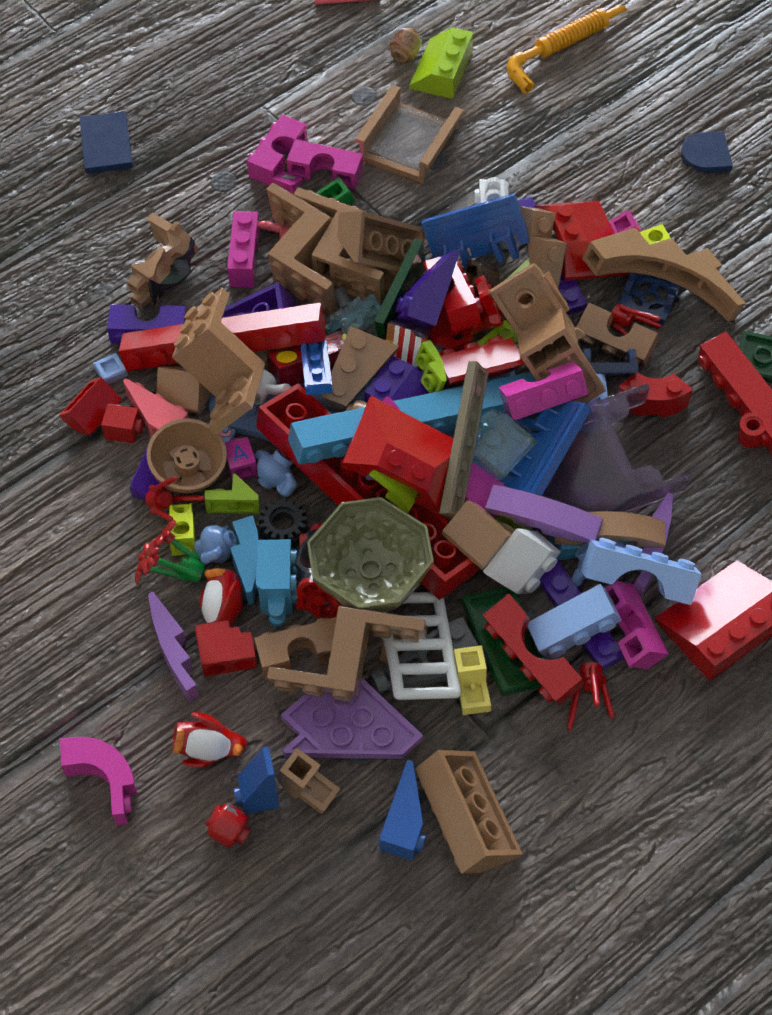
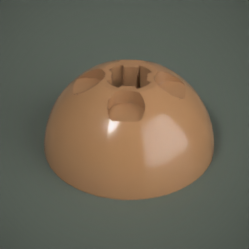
(182, 445)

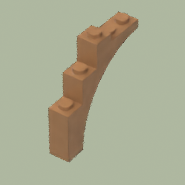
(666, 260)

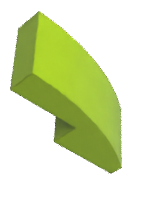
(432, 366)
(398, 493)

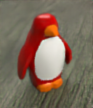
(221, 596)
(206, 741)

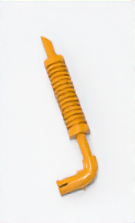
(559, 40)

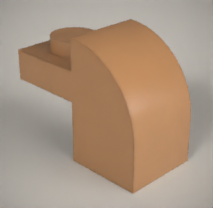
(302, 780)

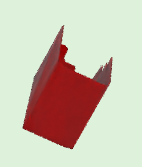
(224, 648)

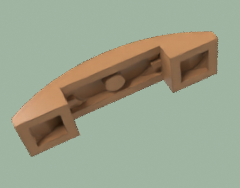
(627, 527)

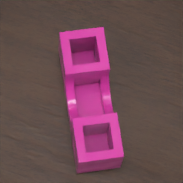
(308, 157)
(266, 159)
(242, 249)
(527, 398)
(642, 642)

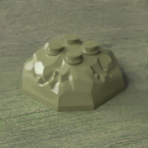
(370, 555)

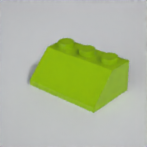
(443, 63)

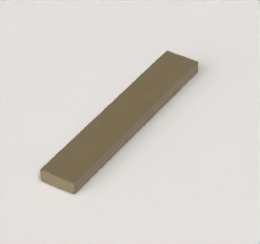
(464, 440)

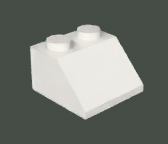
(523, 561)

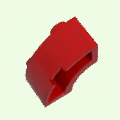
(665, 397)

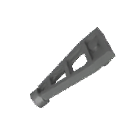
(460, 637)

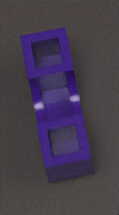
(125, 320)

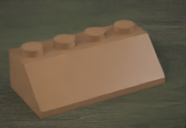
(376, 239)
(467, 811)

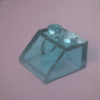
(500, 444)

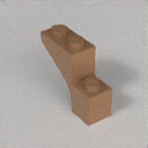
(542, 249)

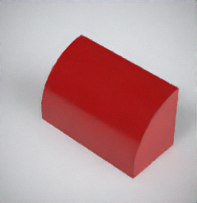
(89, 406)

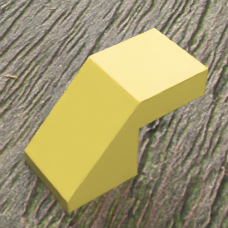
(472, 680)

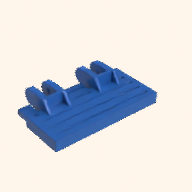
(478, 228)
(556, 433)

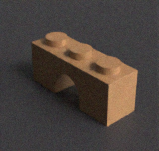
(596, 324)
(277, 647)

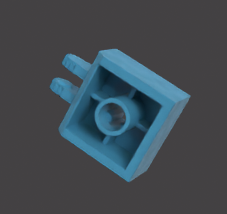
(276, 579)

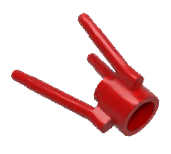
(625, 316)
(160, 499)
(594, 680)

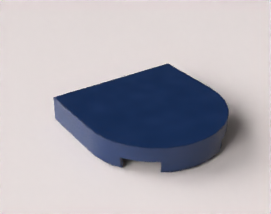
(707, 152)

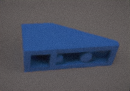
(257, 784)
(404, 822)

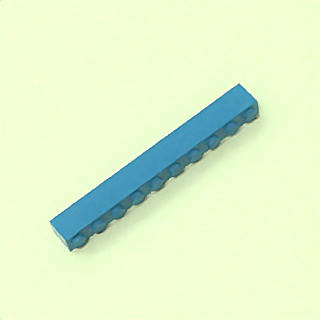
(332, 434)

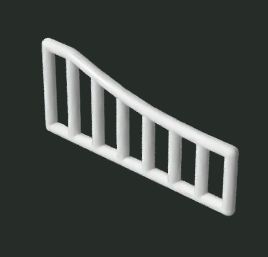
(443, 643)

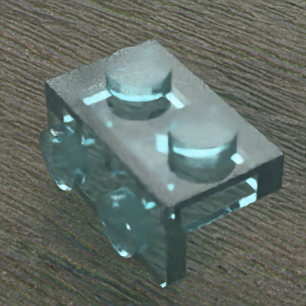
(359, 315)

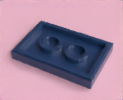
(105, 142)

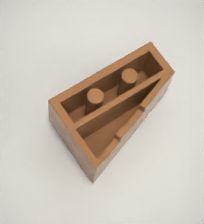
(356, 366)

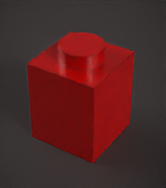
(122, 423)

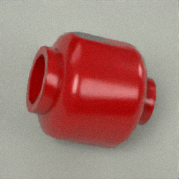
(228, 825)

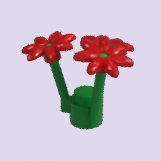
(186, 569)

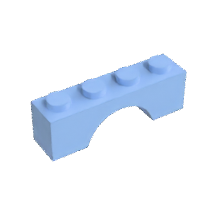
(608, 562)

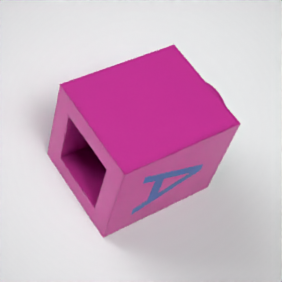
(240, 458)

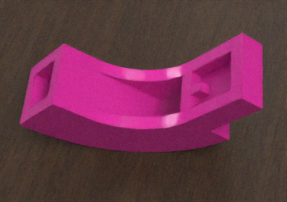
(99, 758)

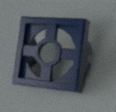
(666, 304)
(627, 368)

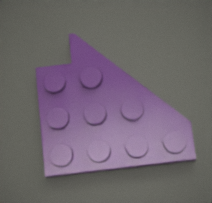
(350, 729)

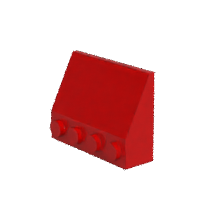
(725, 619)

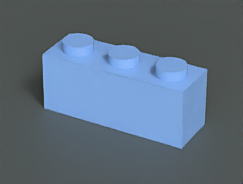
(574, 622)

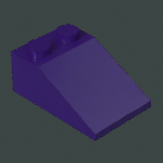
(267, 299)
(425, 299)
(396, 380)

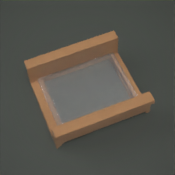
(404, 137)

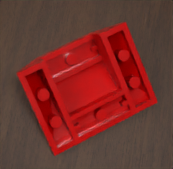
(578, 225)
(402, 451)

